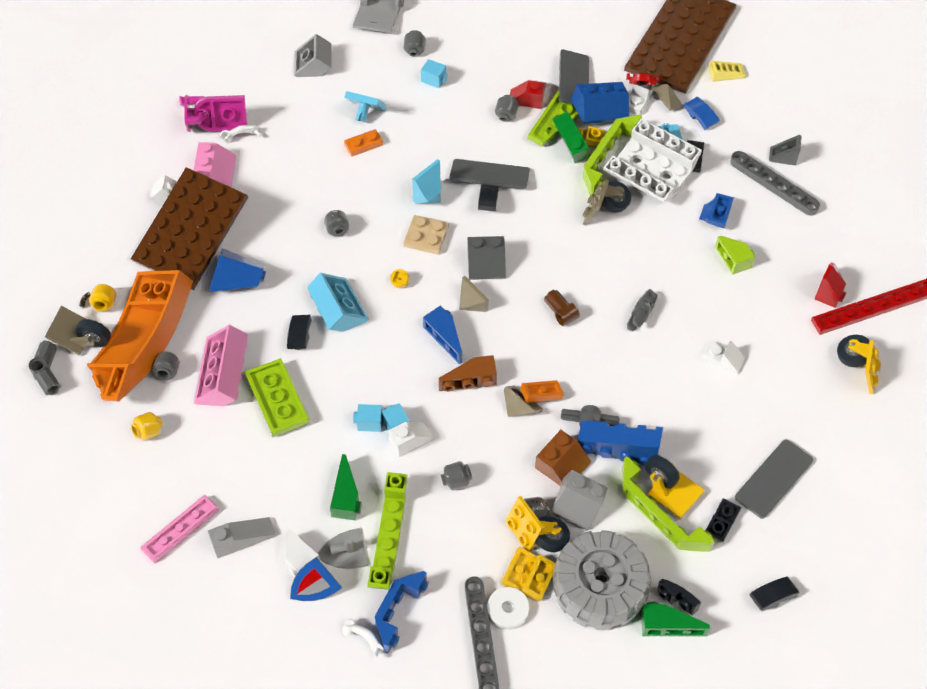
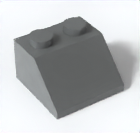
(486, 257)

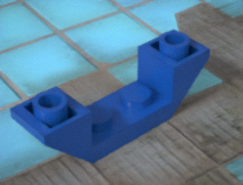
(411, 585)

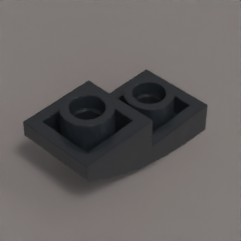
(488, 197)
(298, 332)
(723, 519)
(672, 592)
(773, 593)

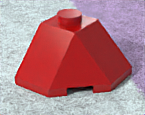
(530, 93)
(831, 287)

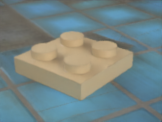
(426, 234)

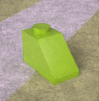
(735, 254)

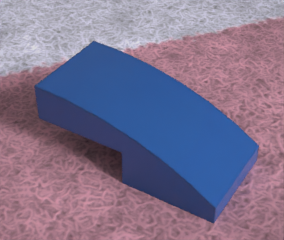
(703, 113)

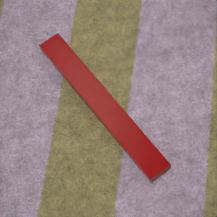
(870, 307)

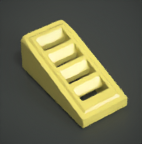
(717, 71)

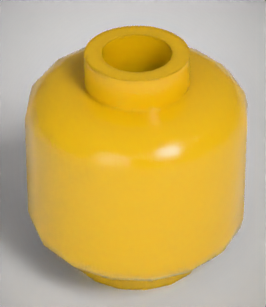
(102, 297)
(146, 426)

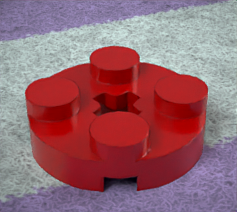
(650, 80)

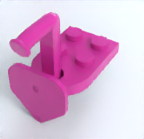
(214, 112)

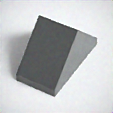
(786, 151)

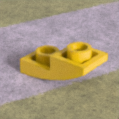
(592, 135)

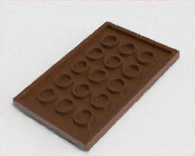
(190, 226)

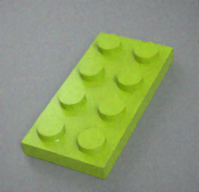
(277, 397)

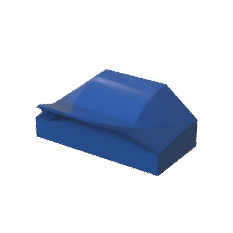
(717, 210)

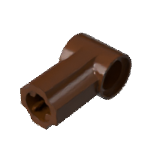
(563, 310)

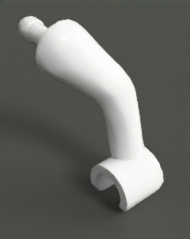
(252, 129)
(350, 628)

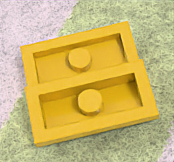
(528, 573)

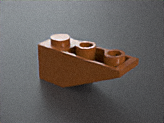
(473, 373)

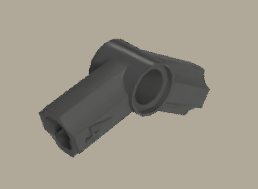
(43, 361)

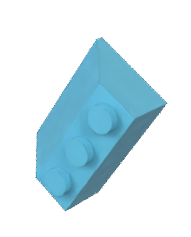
(336, 302)

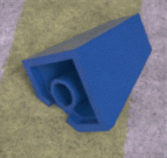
(236, 272)

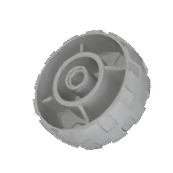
(596, 559)

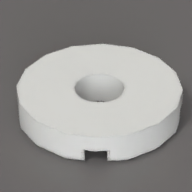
(510, 596)

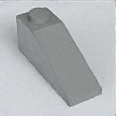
(240, 535)

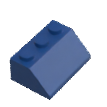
(601, 102)

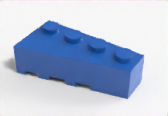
(619, 441)

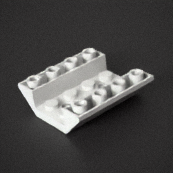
(659, 155)

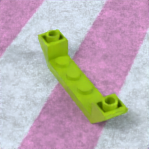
(620, 126)
(389, 532)
(697, 541)

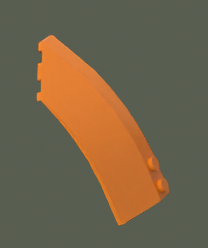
(141, 332)

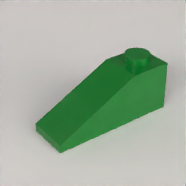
(571, 137)
(345, 498)
(667, 621)

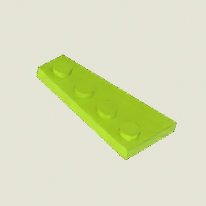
(544, 128)

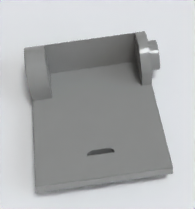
(377, 15)

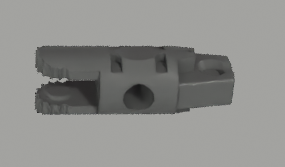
(642, 310)

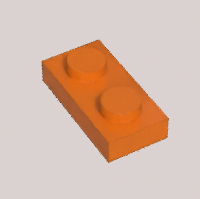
(363, 142)
(541, 391)

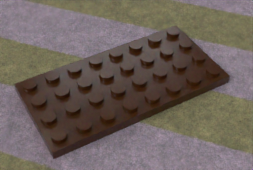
(680, 41)

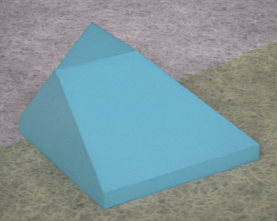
(428, 184)

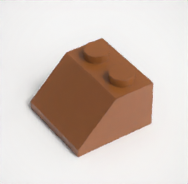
(561, 456)

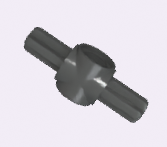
(588, 413)

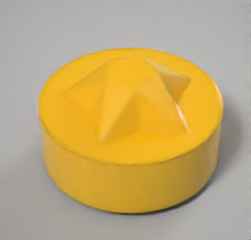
(399, 278)

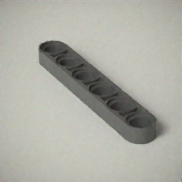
(772, 184)
(479, 637)

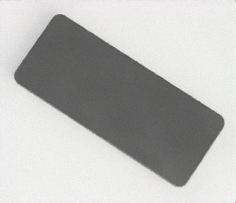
(572, 71)
(489, 173)
(773, 478)

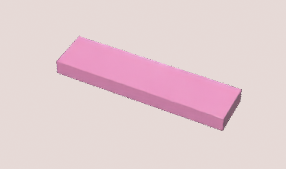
(179, 529)

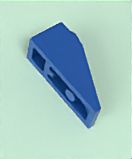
(441, 327)

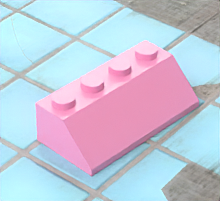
(215, 162)
(221, 367)

